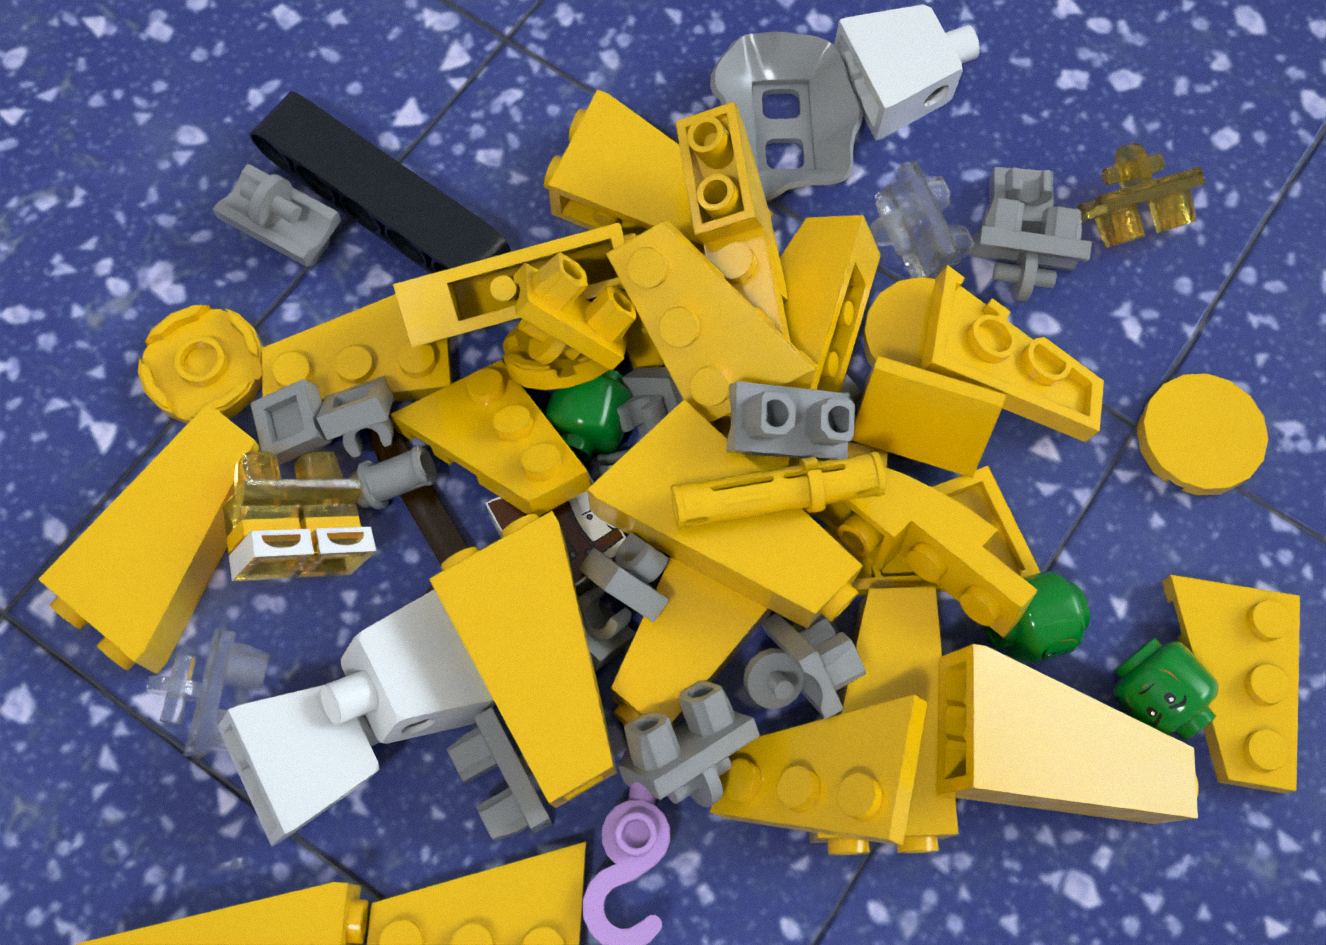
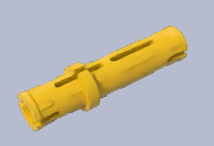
(792, 488)

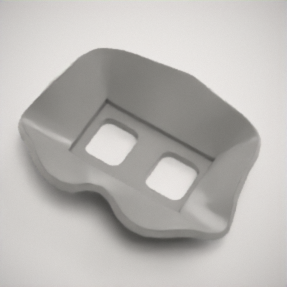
(826, 99)

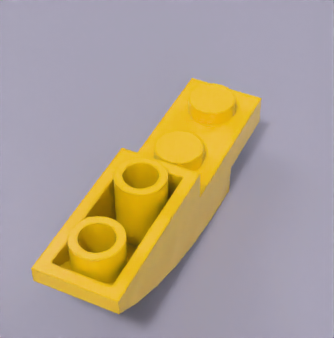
(731, 208)
(939, 541)

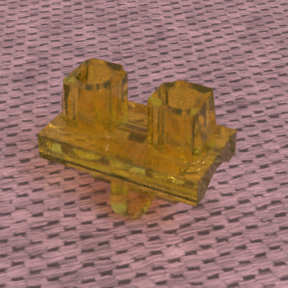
(1168, 196)

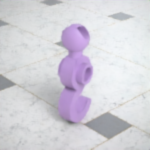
(635, 841)

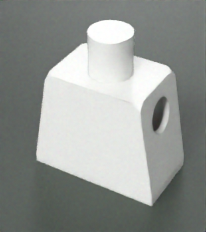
(902, 64)
(408, 676)
(296, 758)

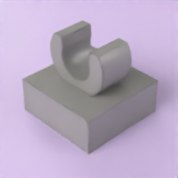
(1028, 187)
(652, 398)
(356, 409)
(288, 421)
(630, 575)
(605, 631)

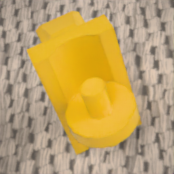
(564, 320)

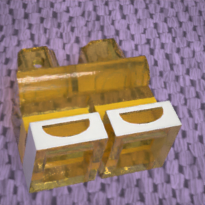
(296, 523)

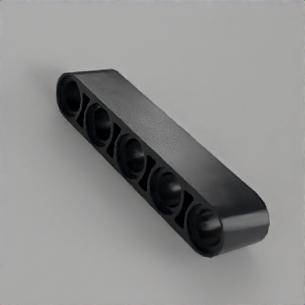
(373, 187)

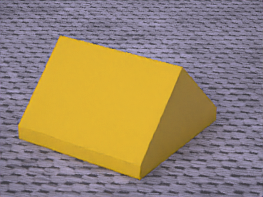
(926, 416)

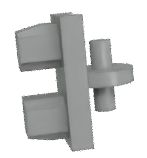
(279, 215)
(1055, 247)
(789, 422)
(808, 663)
(484, 751)
(693, 754)

